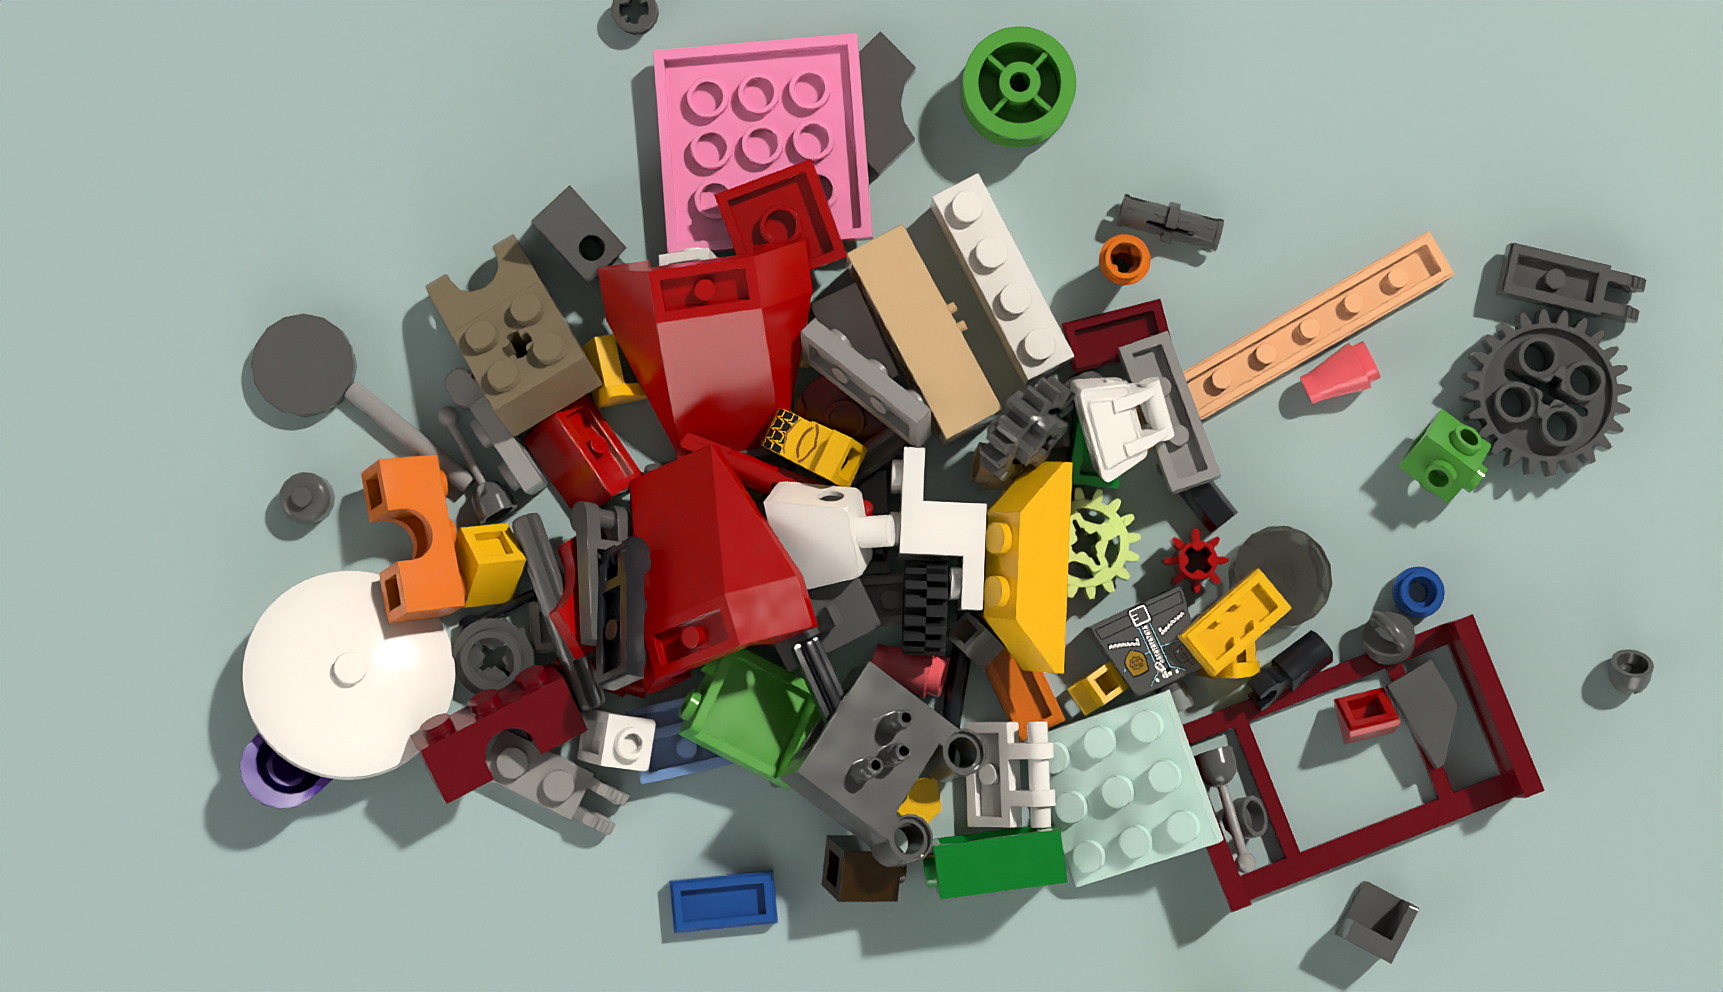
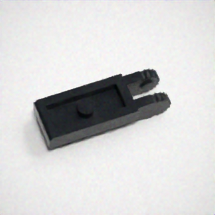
(621, 614)

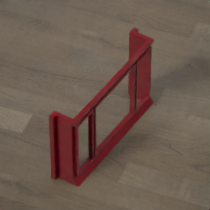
(1496, 719)

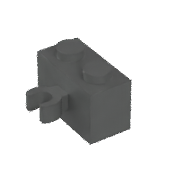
(841, 615)

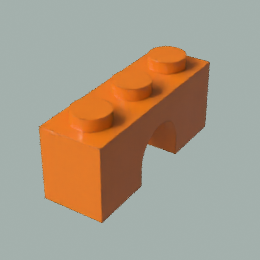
(414, 496)

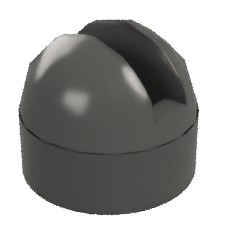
(1640, 669)
(1250, 815)

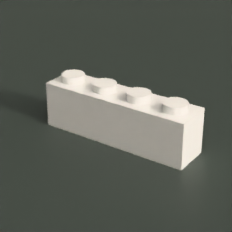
(1001, 279)

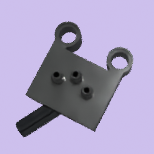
(871, 752)

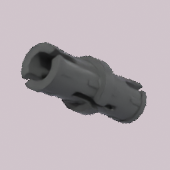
(1170, 222)

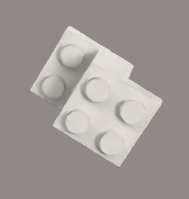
(939, 530)

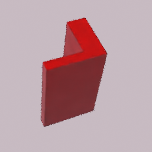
(582, 454)

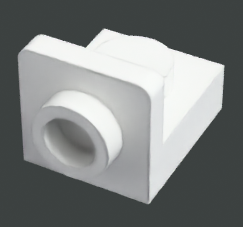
(616, 740)

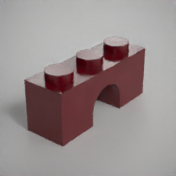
(457, 743)

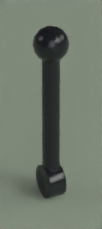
(501, 609)

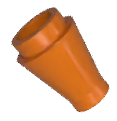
(1130, 250)

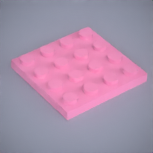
(755, 111)

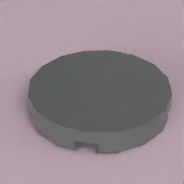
(303, 365)

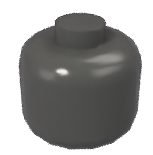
(307, 498)

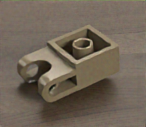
(516, 341)

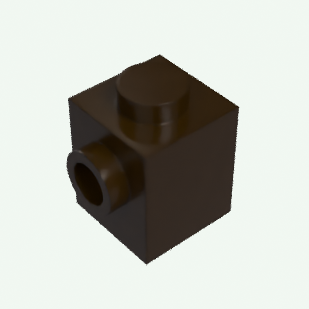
(854, 873)

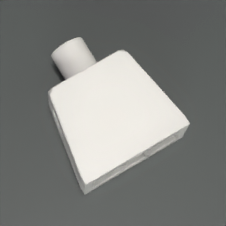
(826, 530)

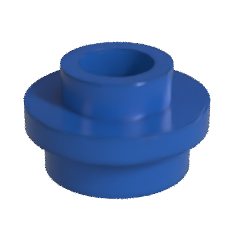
(1433, 592)

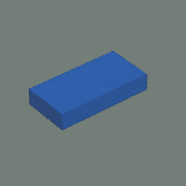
(723, 901)

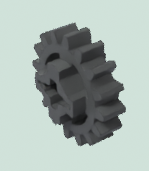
(1027, 428)

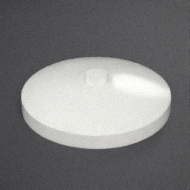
(339, 682)

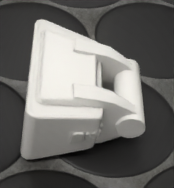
(1112, 423)

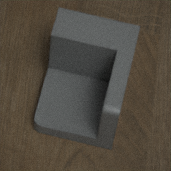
(1377, 921)

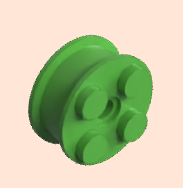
(1012, 116)

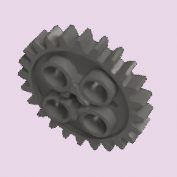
(1563, 352)

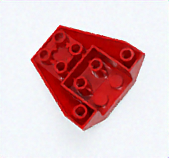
(714, 338)
(714, 569)

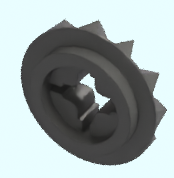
(469, 654)

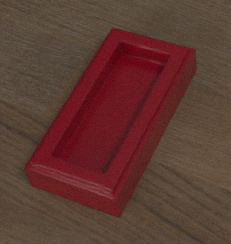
(1099, 336)

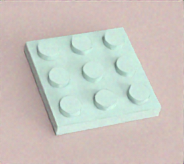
(1128, 790)

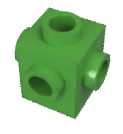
(1446, 457)

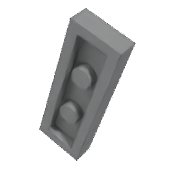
(866, 383)
(1186, 457)

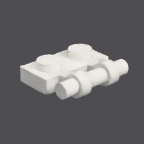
(996, 790)

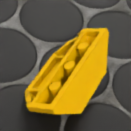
(1029, 566)

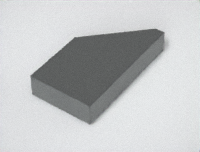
(1426, 708)

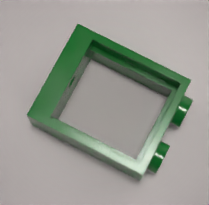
(995, 861)

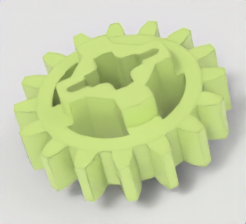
(1097, 564)

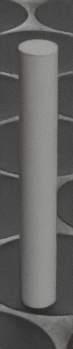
(407, 434)

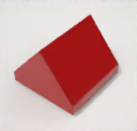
(1366, 715)

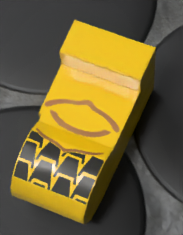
(814, 447)

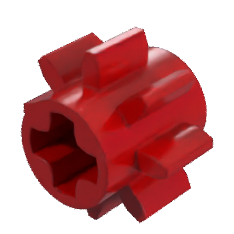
(1209, 561)

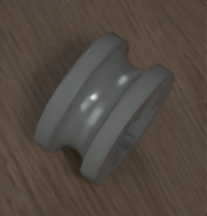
(645, 22)

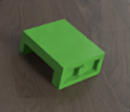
(750, 713)

